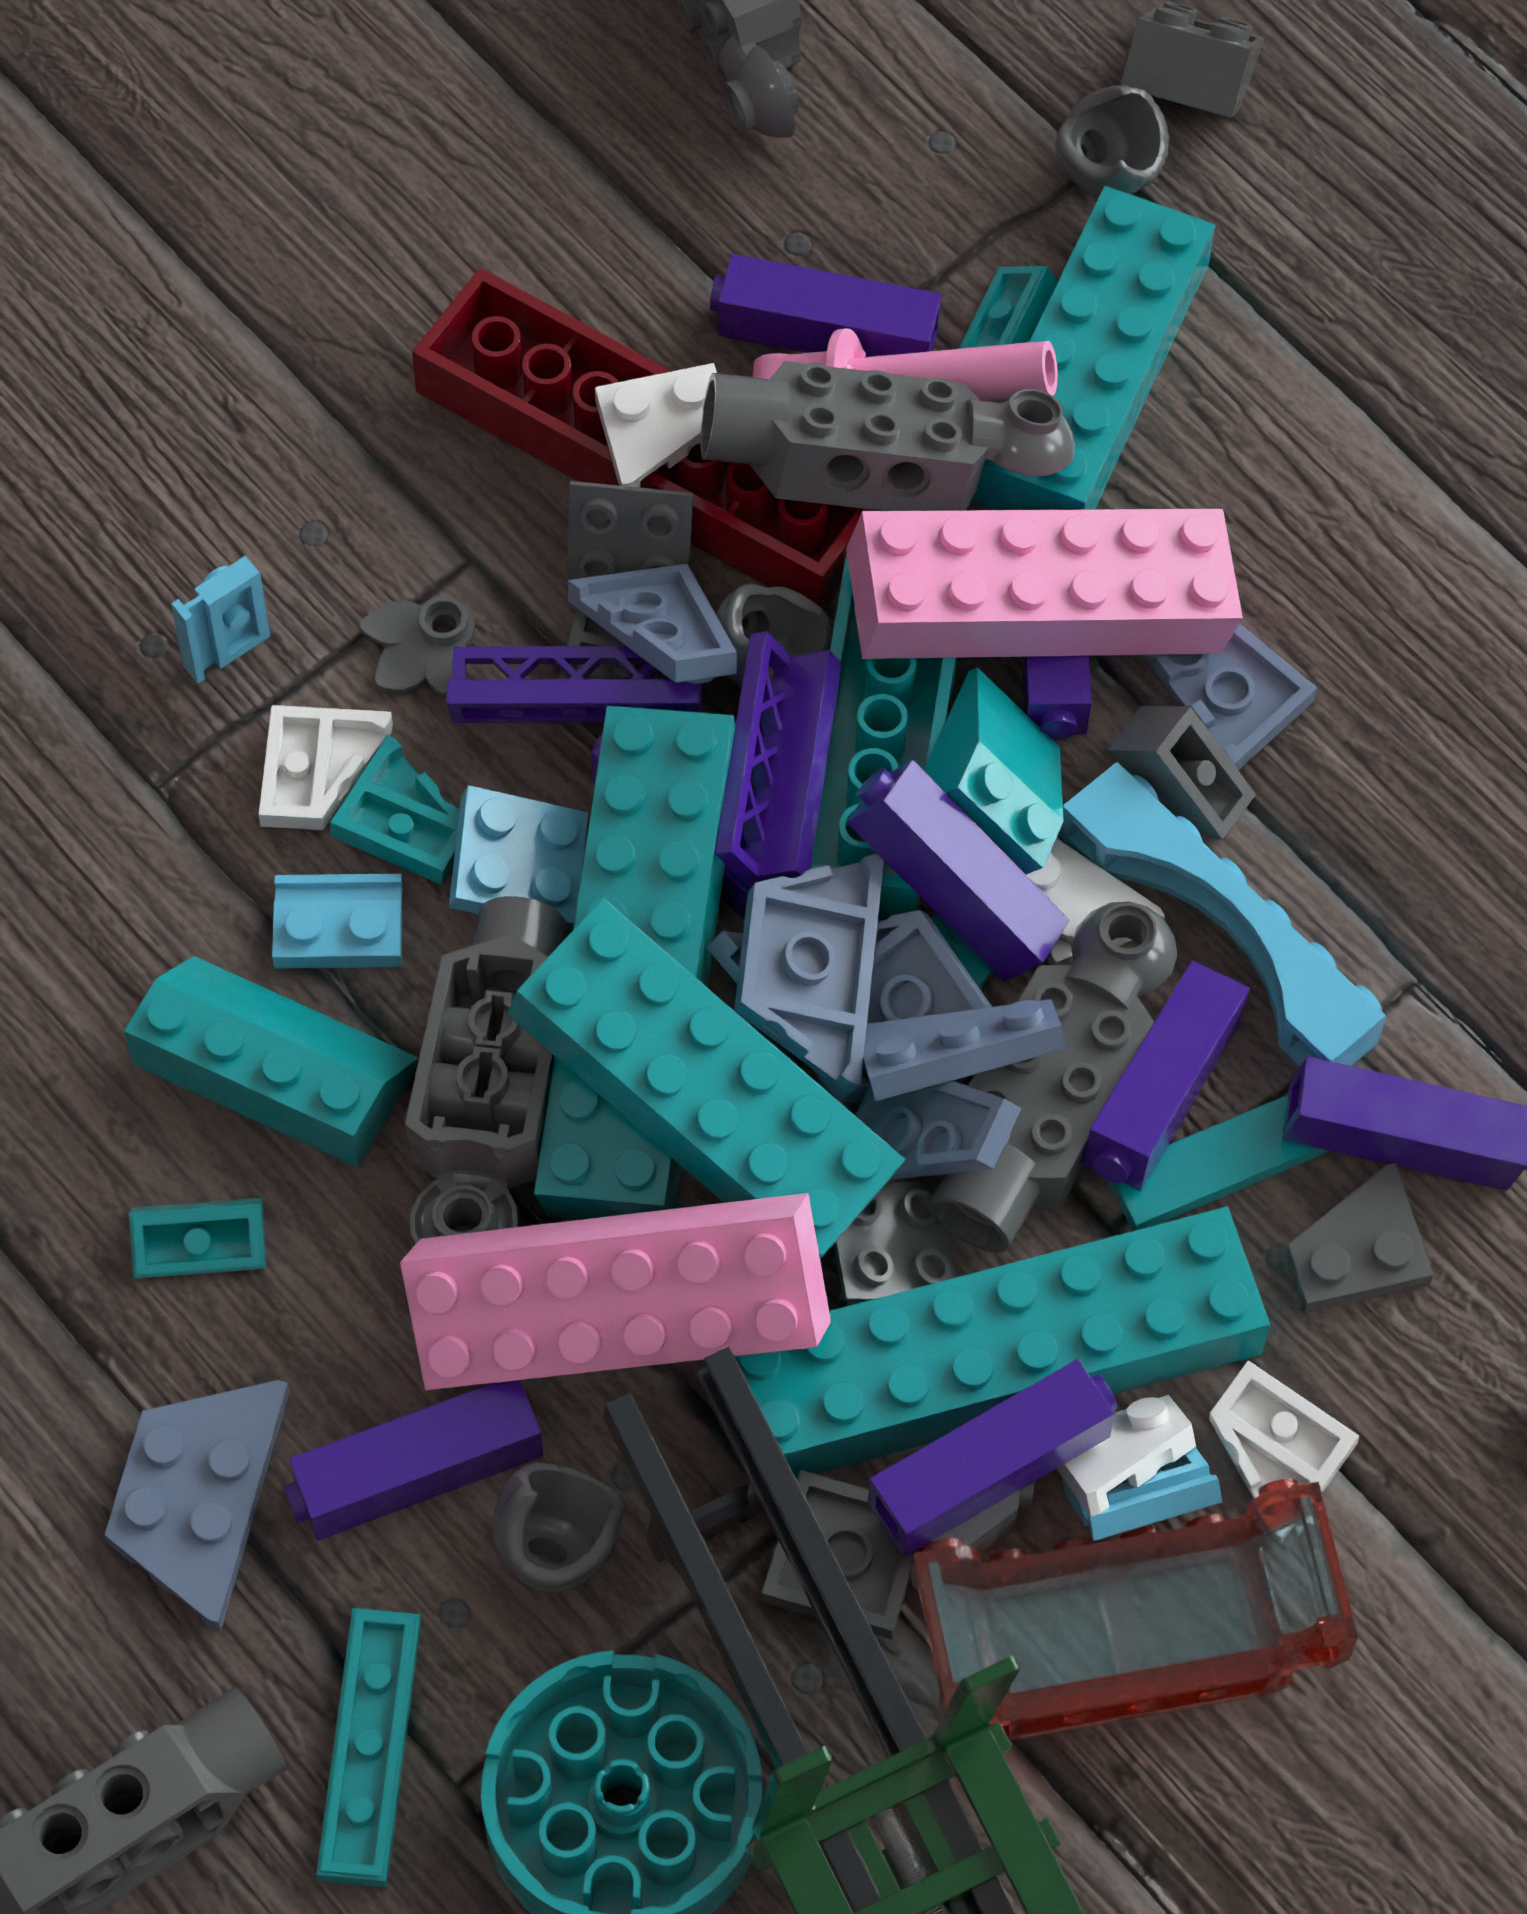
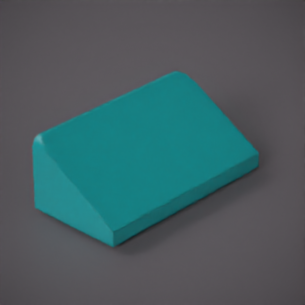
(1011, 307)
(197, 1238)

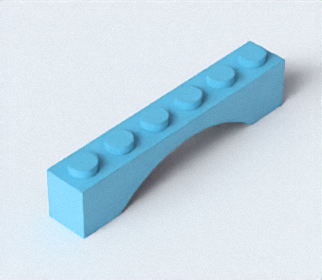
(1140, 841)

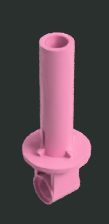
(988, 371)

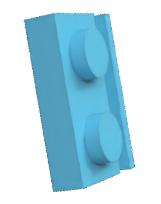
(222, 619)
(337, 921)
(1171, 1492)

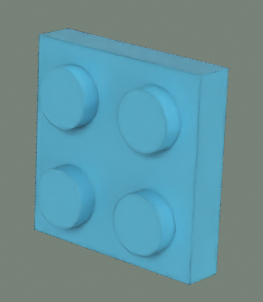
(517, 850)

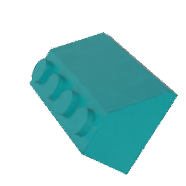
(269, 1058)

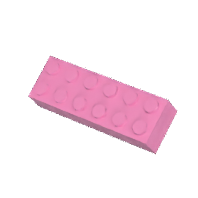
(1042, 583)
(616, 1292)

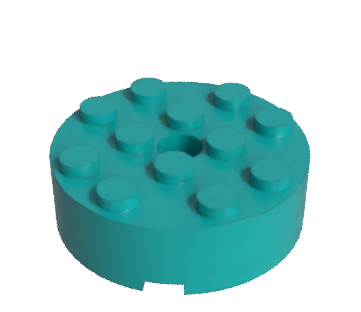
(606, 1727)

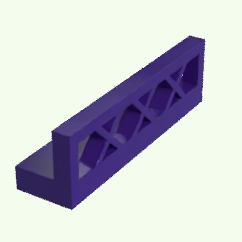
(559, 699)
(784, 765)

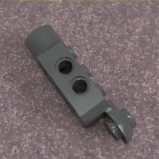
(752, 48)
(877, 436)
(481, 1075)
(1067, 1087)
(182, 1793)

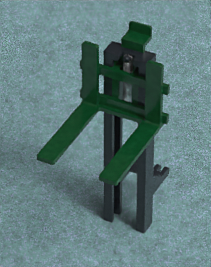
(817, 1832)

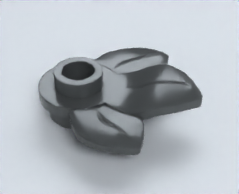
(413, 647)

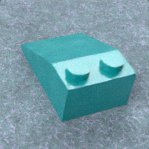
(1000, 771)

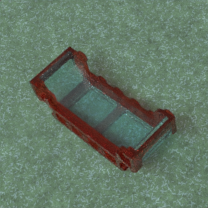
(1144, 1616)

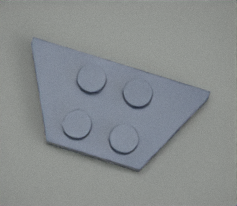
(812, 964)
(918, 973)
(196, 1491)

